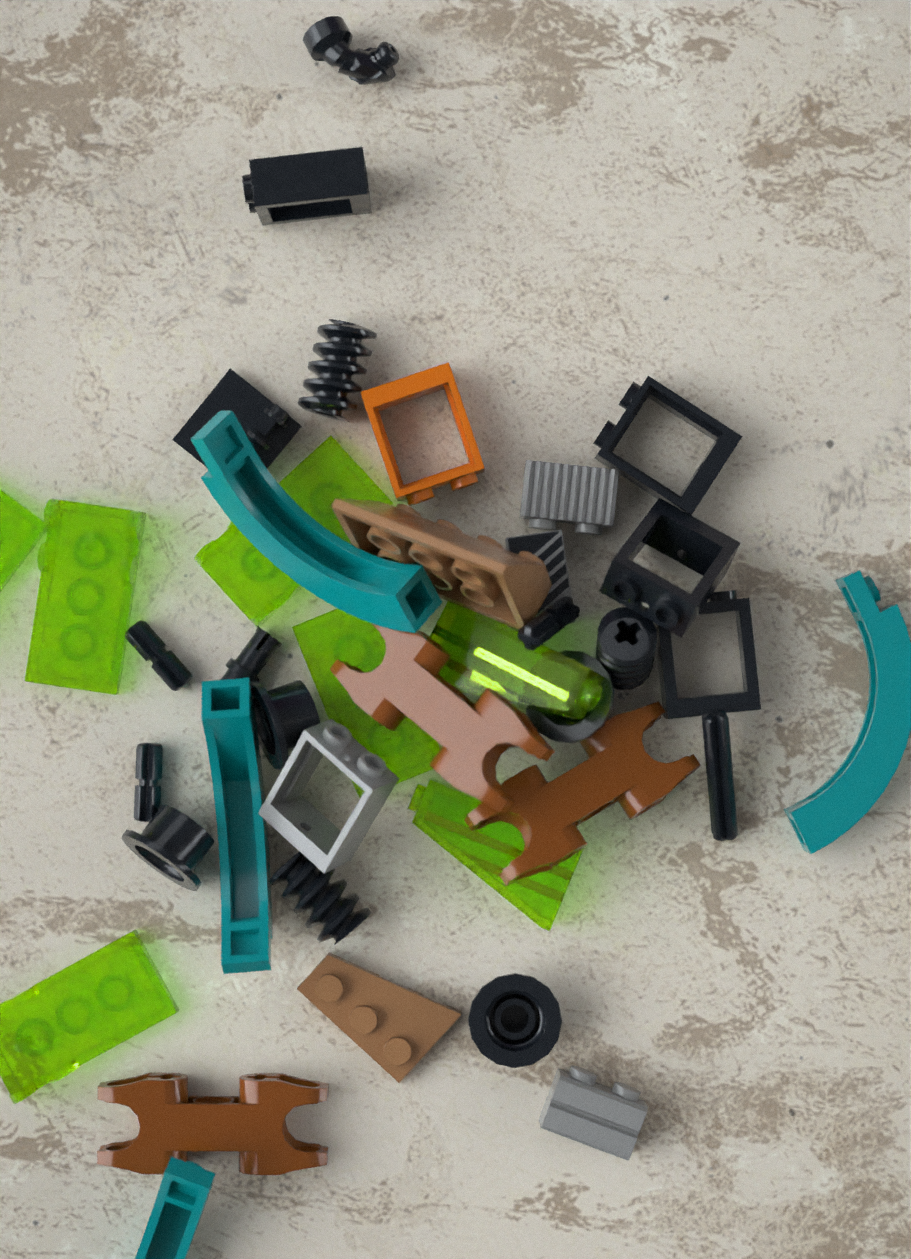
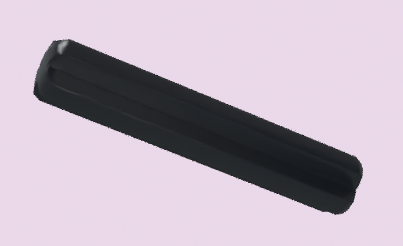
(719, 775)

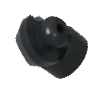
(330, 42)

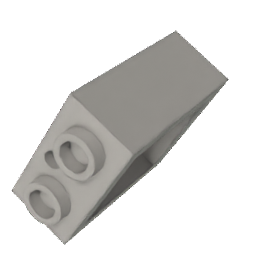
(291, 812)

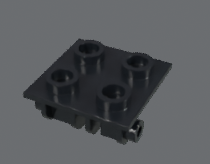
(263, 422)

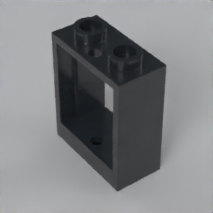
(308, 186)
(707, 471)
(684, 541)
(729, 702)

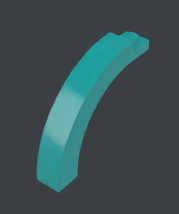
(307, 552)
(885, 727)
(242, 833)
(176, 1211)

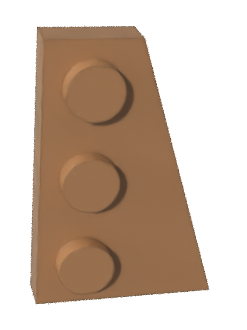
(378, 1015)

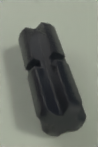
(548, 623)
(164, 662)
(148, 771)

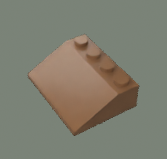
(461, 567)

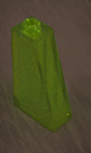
(493, 658)
(488, 850)

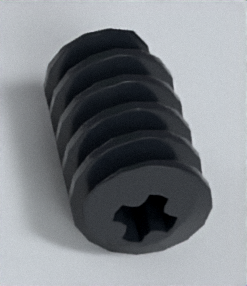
(336, 369)
(626, 647)
(320, 897)

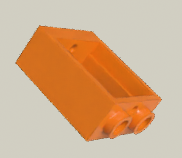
(408, 389)

